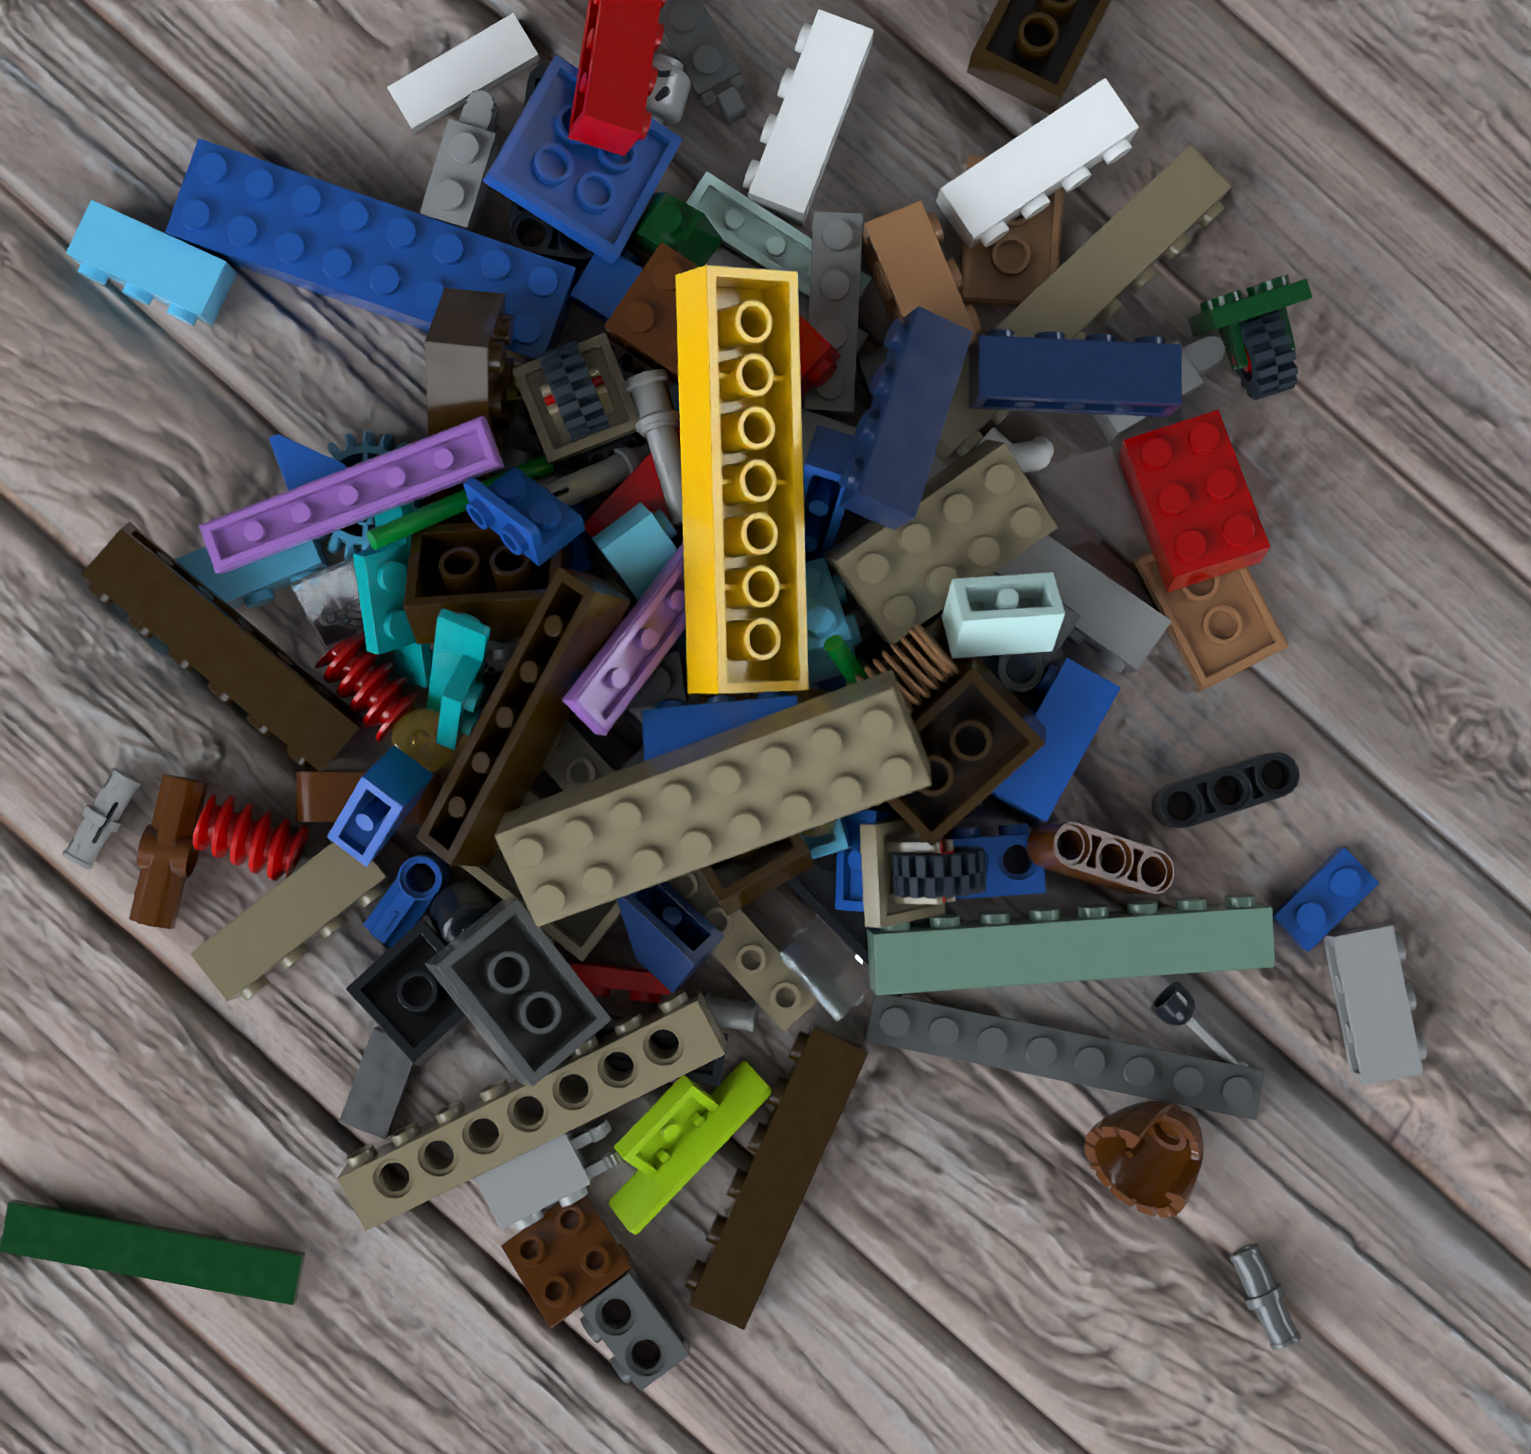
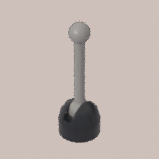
(1176, 1008)

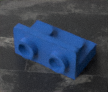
(523, 515)

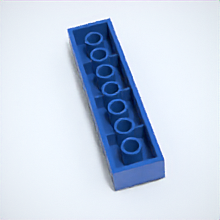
(361, 247)

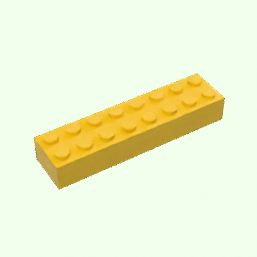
(742, 480)

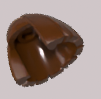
(1148, 1156)

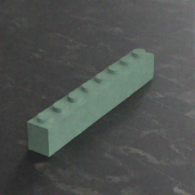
(1071, 946)

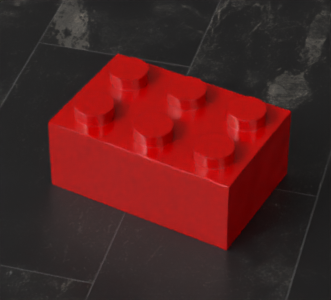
(1193, 501)

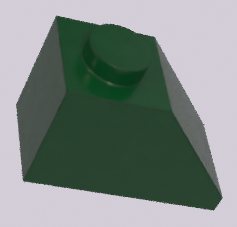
(678, 227)

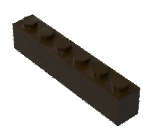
(222, 647)
(521, 717)
(777, 1175)

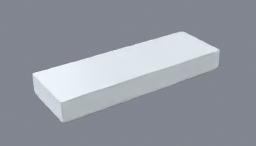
(470, 66)

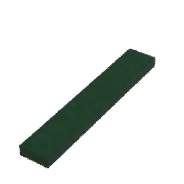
(152, 1252)

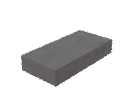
(377, 1086)

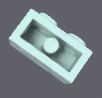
(1002, 615)

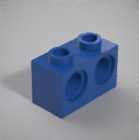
(998, 879)

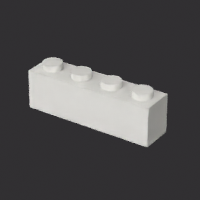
(810, 116)
(1038, 164)

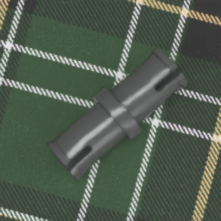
(1264, 1296)

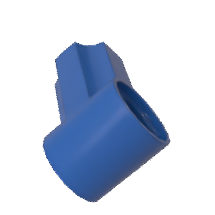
(405, 900)

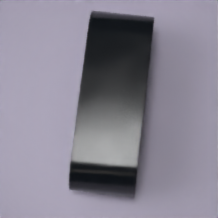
(1248, 787)

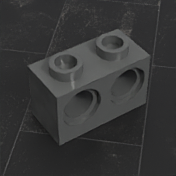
(646, 1321)

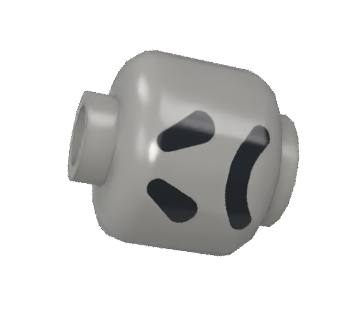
(670, 91)

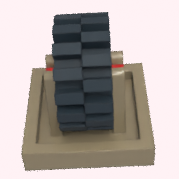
(576, 398)
(909, 877)

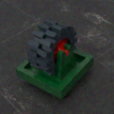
(1257, 333)

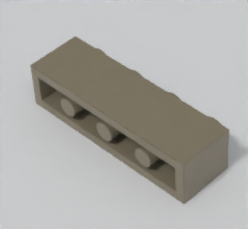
(289, 918)

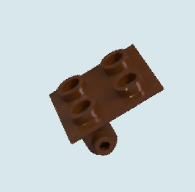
(566, 1259)

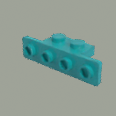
(381, 591)
(457, 675)

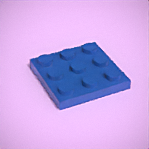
(572, 184)

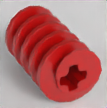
(368, 684)
(249, 838)

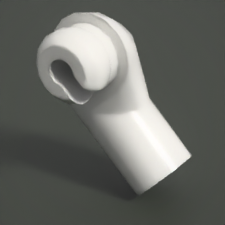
(1029, 455)

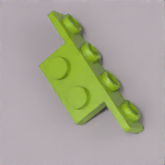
(679, 1138)

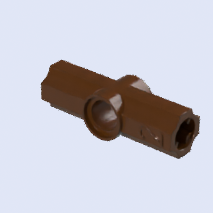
(167, 852)

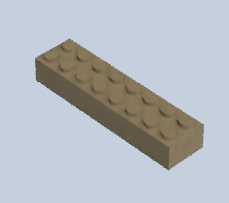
(714, 799)

